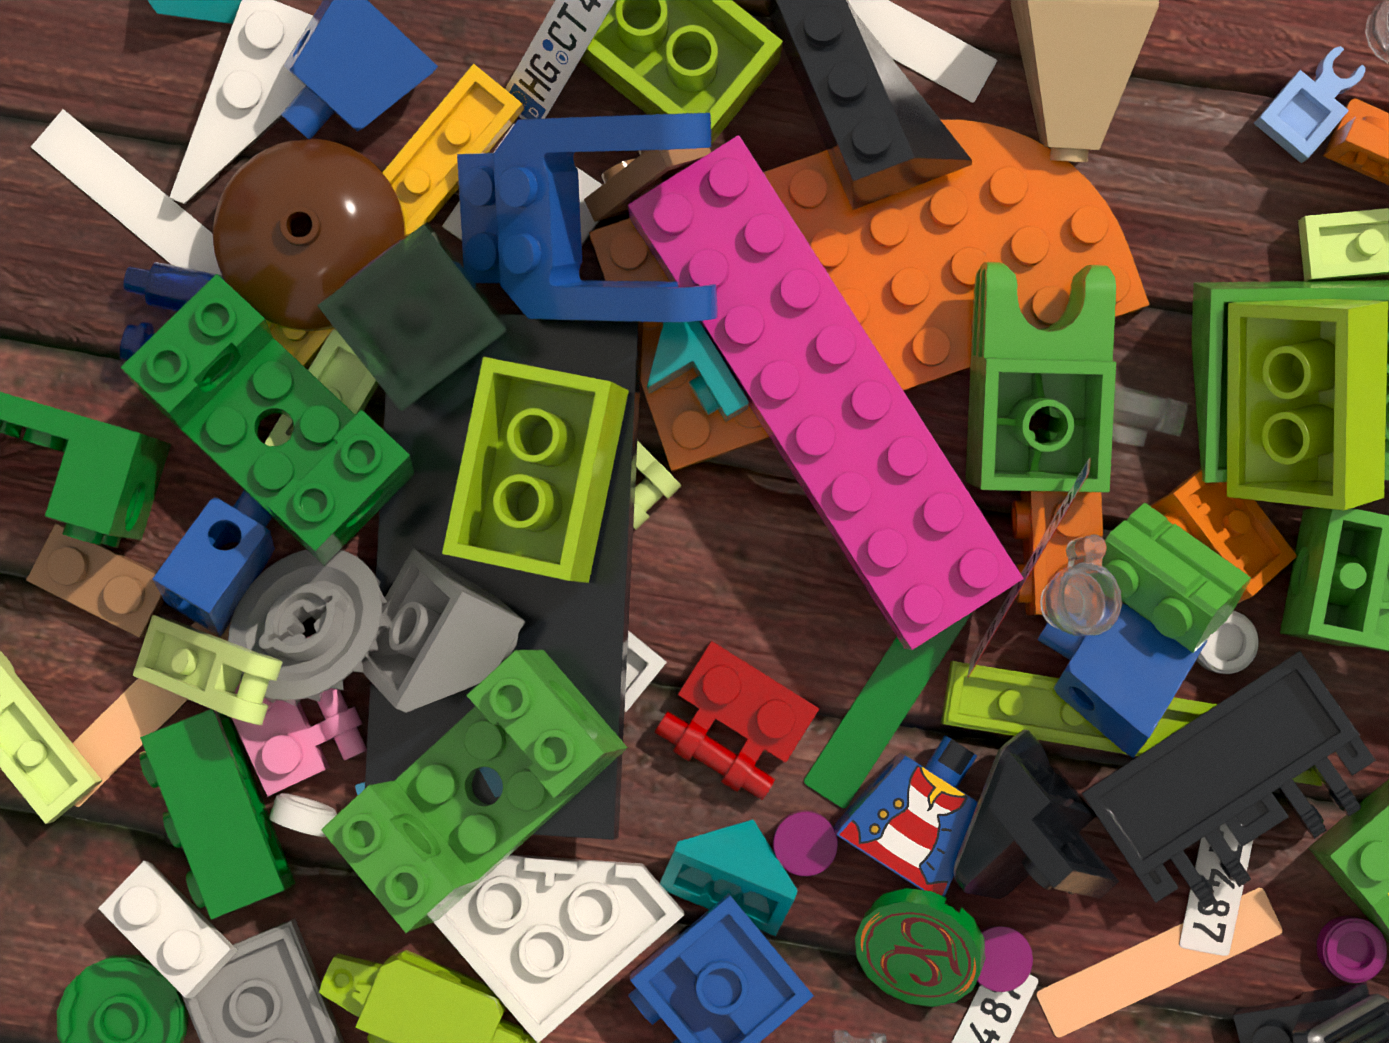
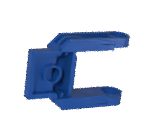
(527, 225)

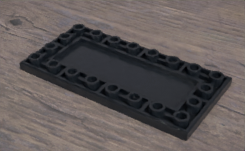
(572, 621)

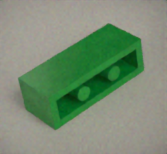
(215, 813)

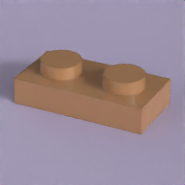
(637, 177)
(98, 581)

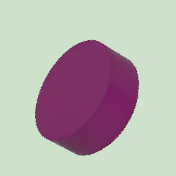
(805, 843)
(1351, 948)
(1006, 961)

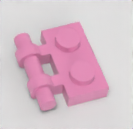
(290, 749)

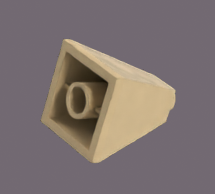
(1078, 66)

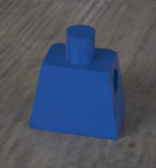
(351, 66)
(209, 581)
(1121, 676)

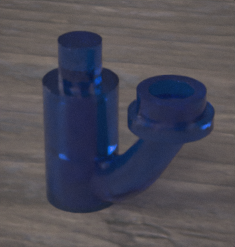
(164, 288)

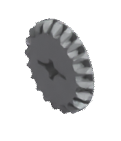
(347, 613)

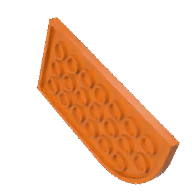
(909, 265)

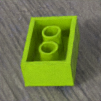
(684, 56)
(535, 470)

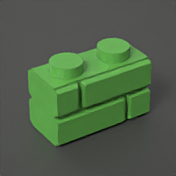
(1172, 577)

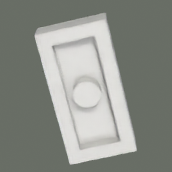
(168, 929)

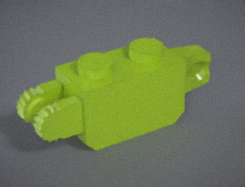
(418, 1002)

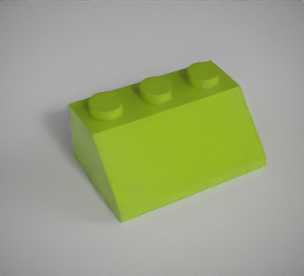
(1307, 401)

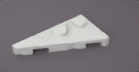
(245, 92)

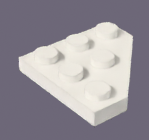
(556, 931)

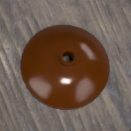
(352, 224)

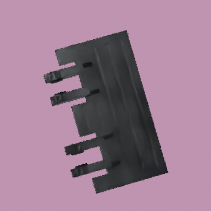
(1225, 773)

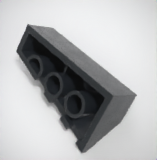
(862, 102)

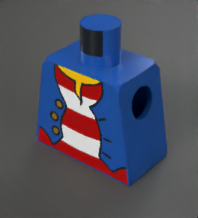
(915, 816)

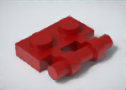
(748, 704)

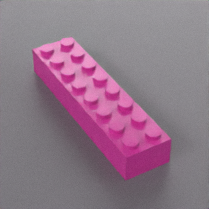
(825, 395)

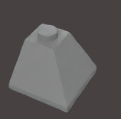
(437, 635)

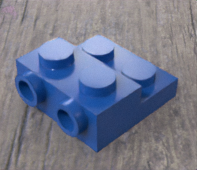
(718, 981)

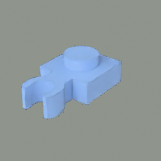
(1307, 108)

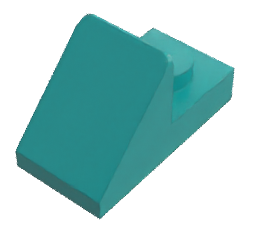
(688, 347)

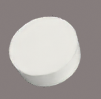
(1230, 646)
(301, 814)

